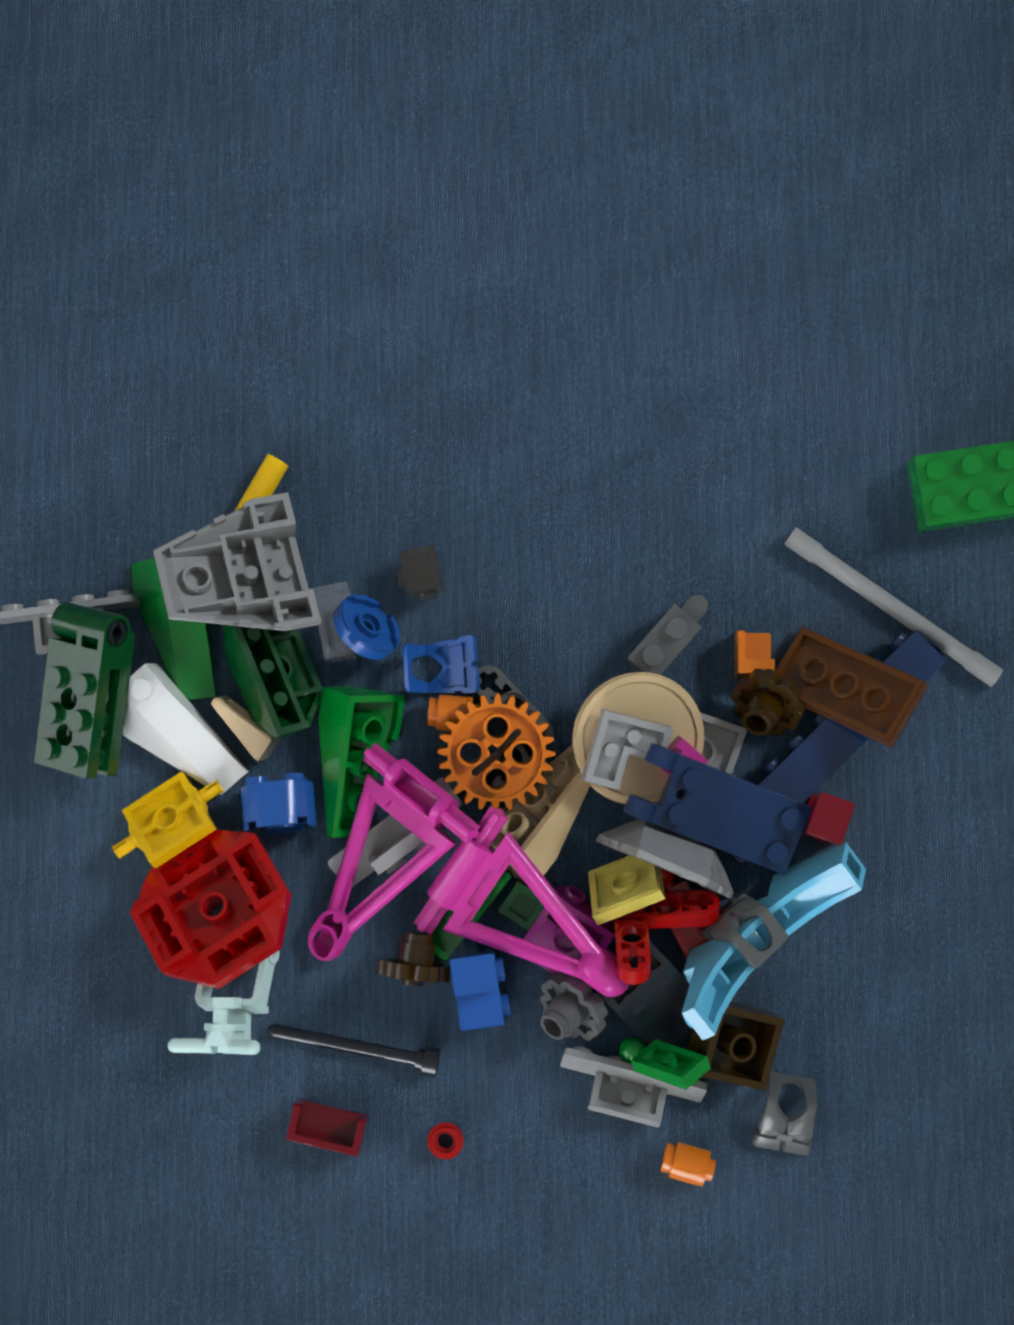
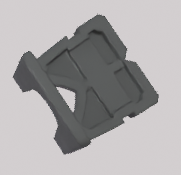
(732, 915)
(776, 1129)

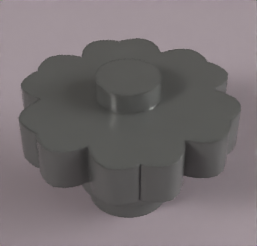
(571, 1008)

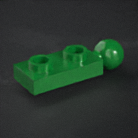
(664, 1061)

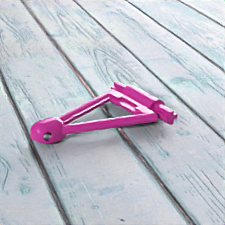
(419, 807)
(469, 880)

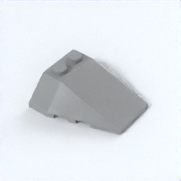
(240, 570)
(670, 852)

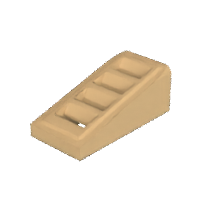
(251, 735)

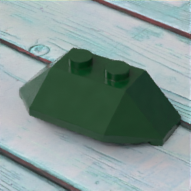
(274, 677)

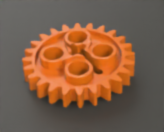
(473, 728)

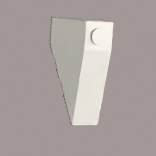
(173, 730)

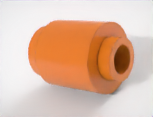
(443, 709)
(688, 1163)

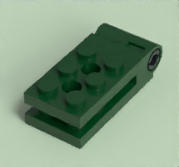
(84, 691)

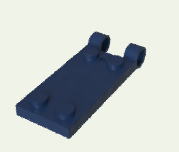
(723, 811)

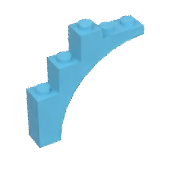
(805, 890)

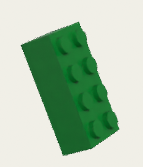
(963, 486)

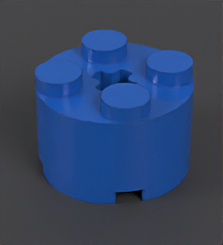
(279, 804)

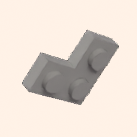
(616, 739)

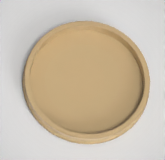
(648, 698)

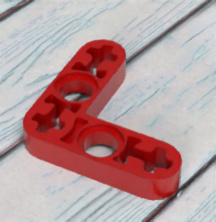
(640, 921)

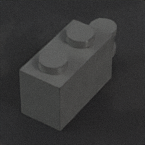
(669, 637)

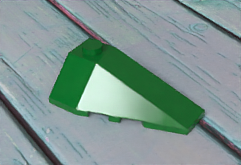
(181, 644)
(348, 725)

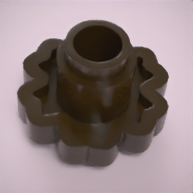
(767, 702)
(414, 962)

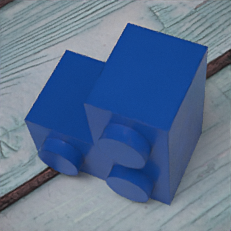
(478, 990)

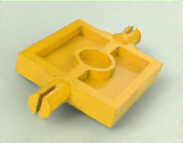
(168, 819)

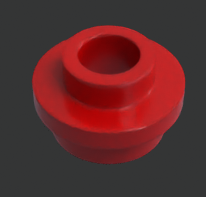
(445, 1152)

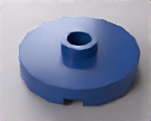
(366, 627)

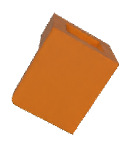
(752, 652)

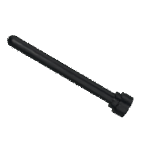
(424, 1060)

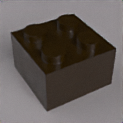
(742, 1046)

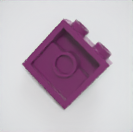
(549, 934)

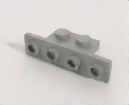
(43, 613)
(386, 845)
(624, 1092)

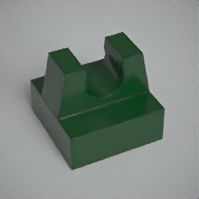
(522, 906)

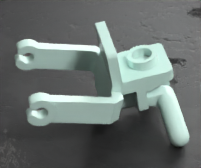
(231, 1018)

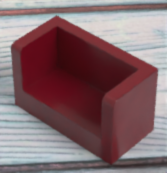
(828, 819)
(327, 1127)

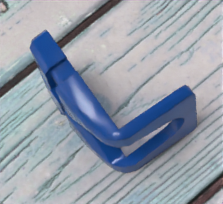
(457, 663)

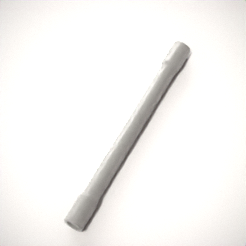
(969, 659)

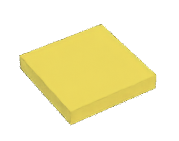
(624, 888)

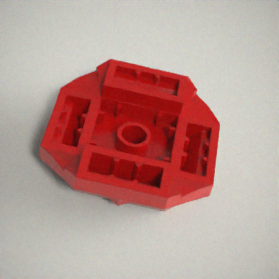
(180, 901)

